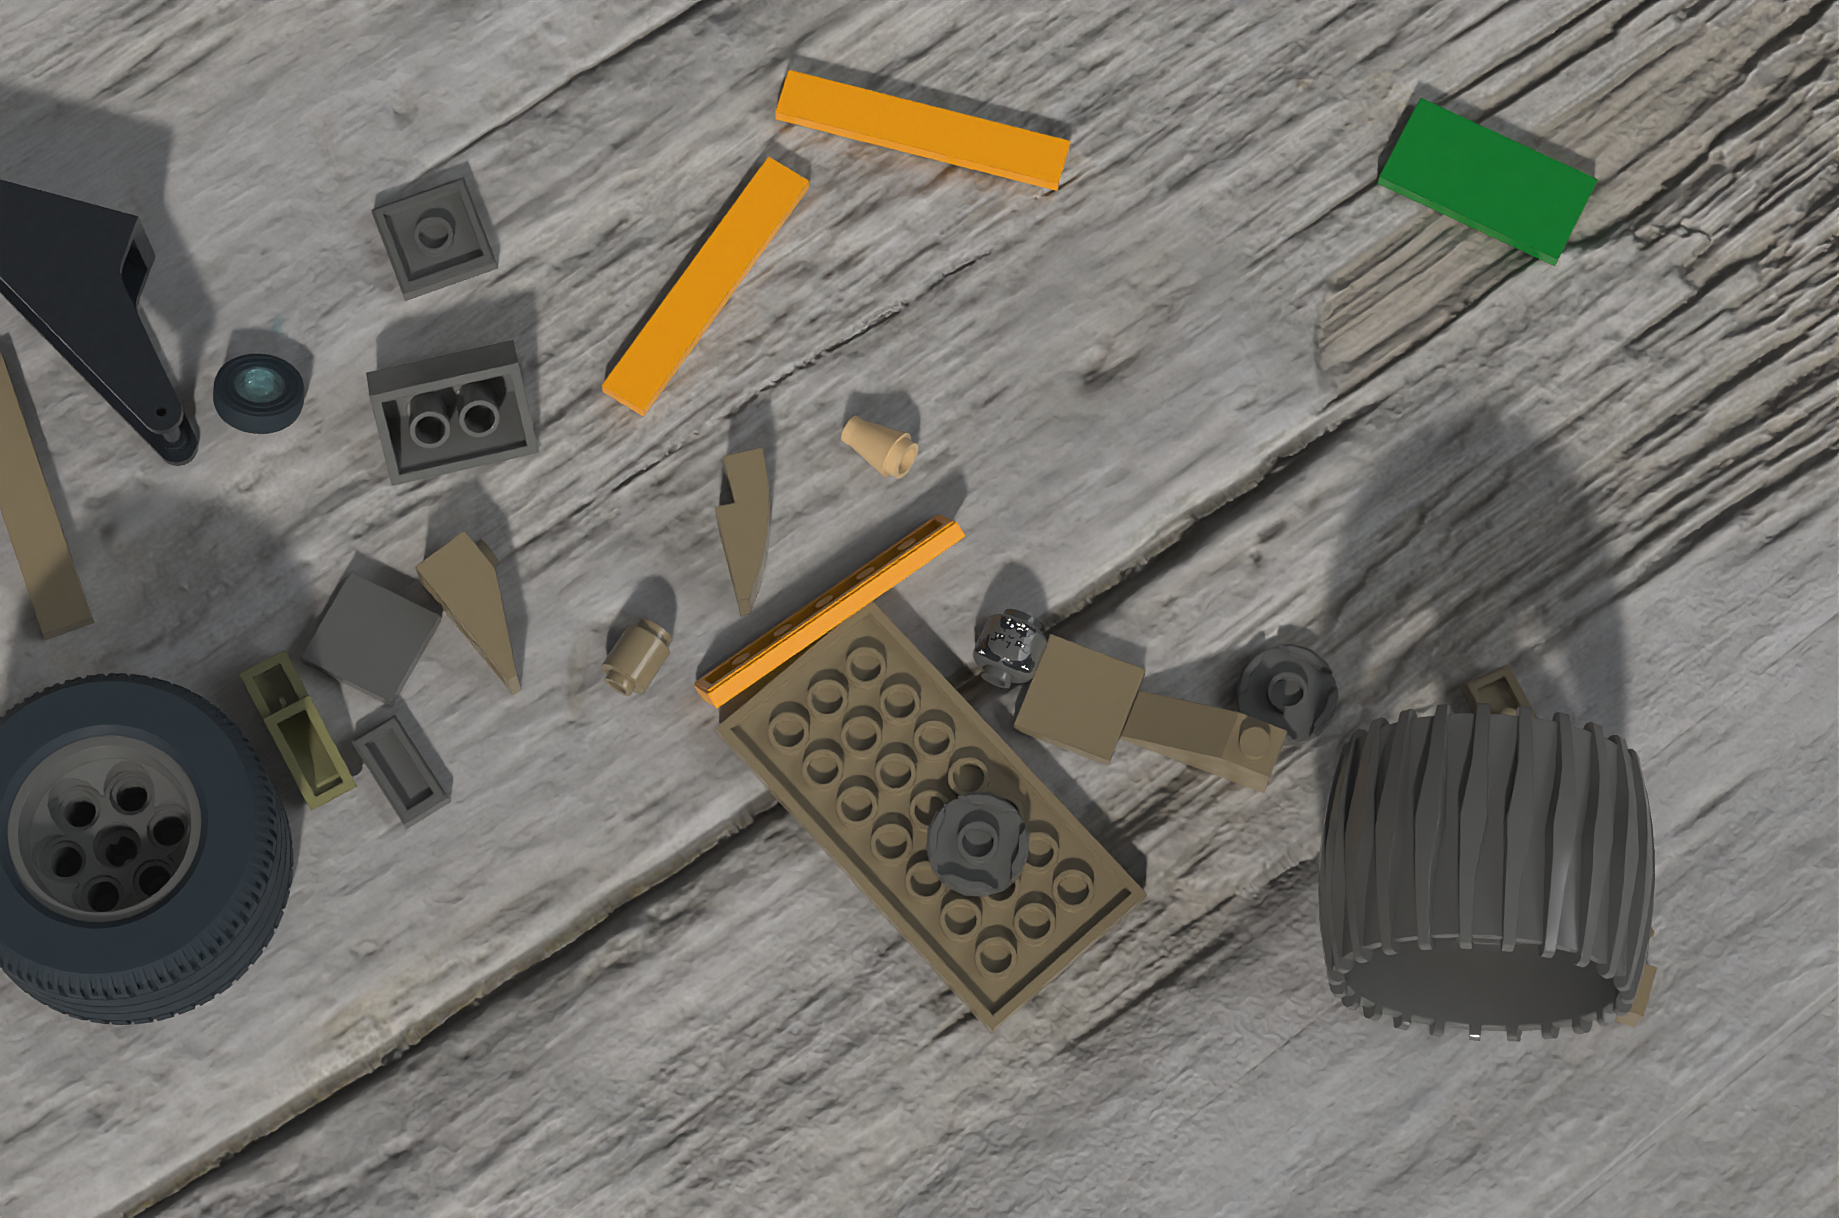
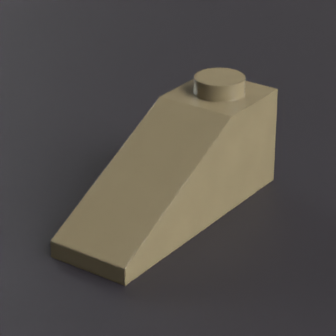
(467, 589)
(1206, 738)

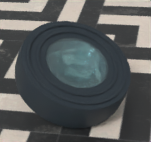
(258, 393)

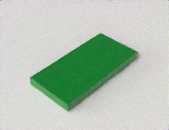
(1487, 181)

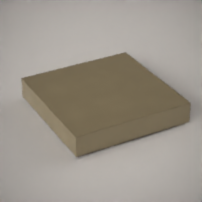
(1079, 699)

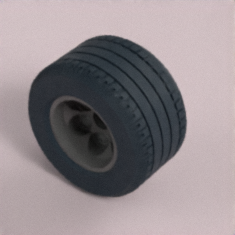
(228, 874)

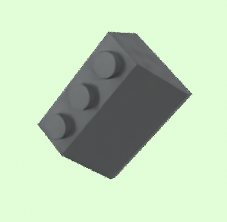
(452, 412)

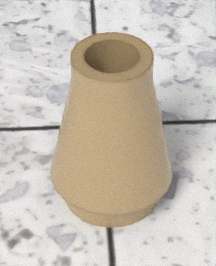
(881, 446)

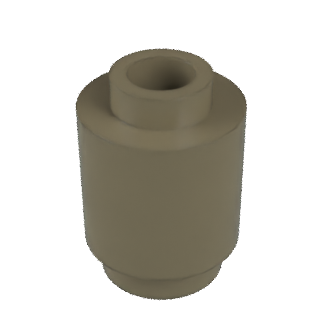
(637, 657)

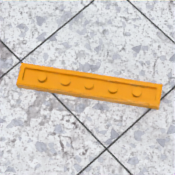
(922, 130)
(705, 286)
(828, 610)

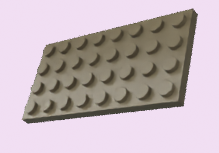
(865, 752)

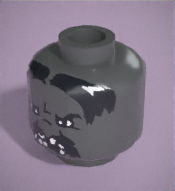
(1010, 648)

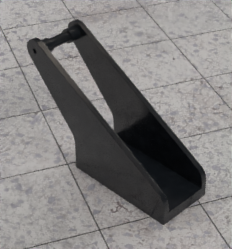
(79, 284)

